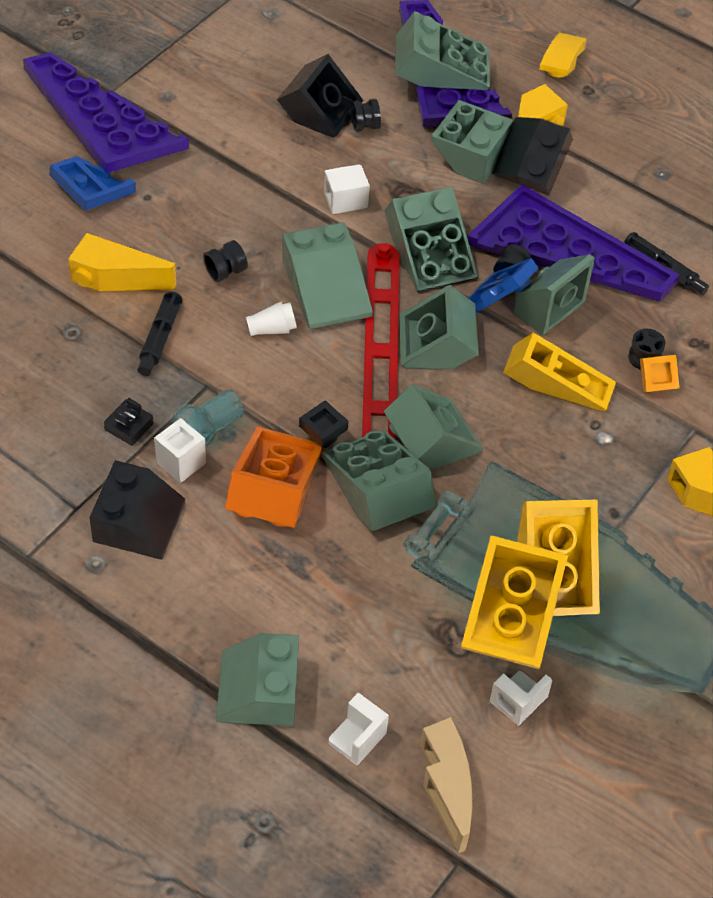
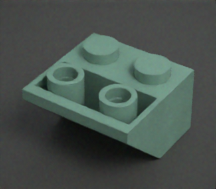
(472, 140)

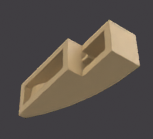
(448, 779)

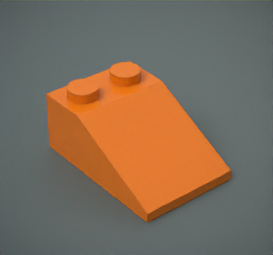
(273, 477)

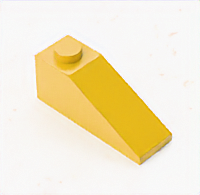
(116, 267)
(557, 373)

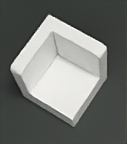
(346, 189)
(180, 450)
(519, 695)
(361, 729)

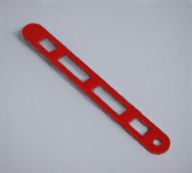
(383, 259)

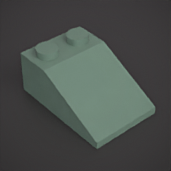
(326, 275)

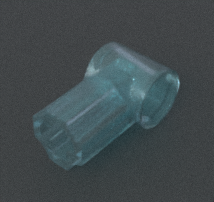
(212, 414)

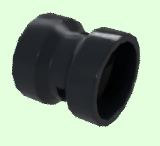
(225, 261)

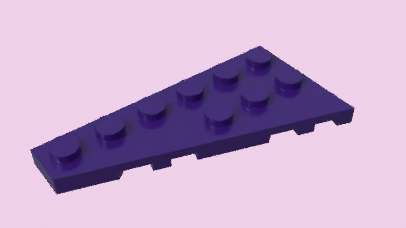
(437, 102)
(103, 121)
(557, 234)

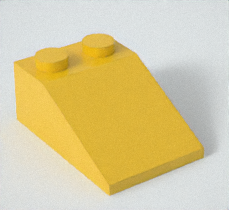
(572, 530)
(514, 602)

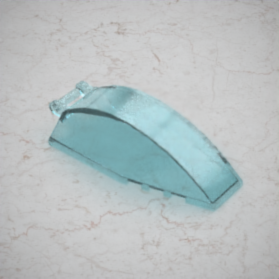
(646, 623)

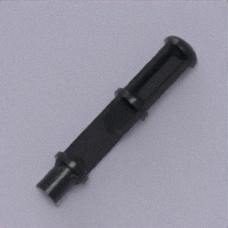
(687, 277)
(159, 332)

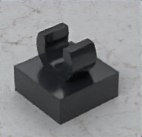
(128, 421)
(323, 424)

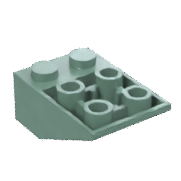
(440, 56)
(431, 239)
(381, 479)

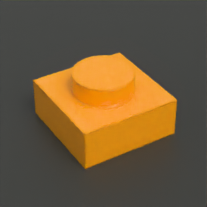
(659, 373)

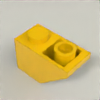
(543, 104)
(693, 480)

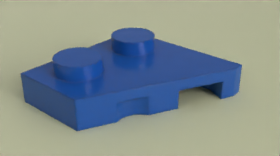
(89, 183)
(502, 283)

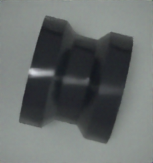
(365, 115)
(511, 255)
(645, 344)

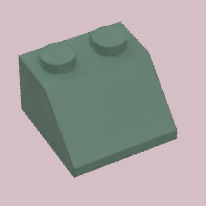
(555, 293)
(439, 331)
(431, 427)
(259, 681)

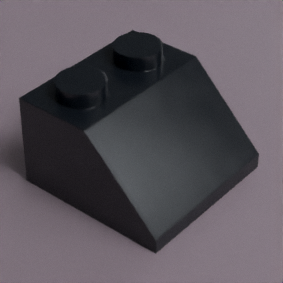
(320, 97)
(533, 153)
(135, 511)

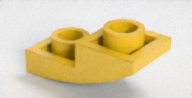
(562, 55)

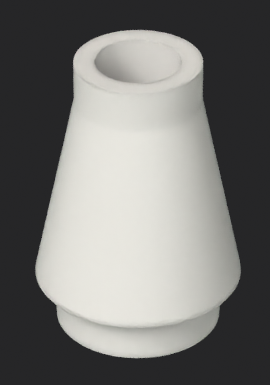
(272, 320)

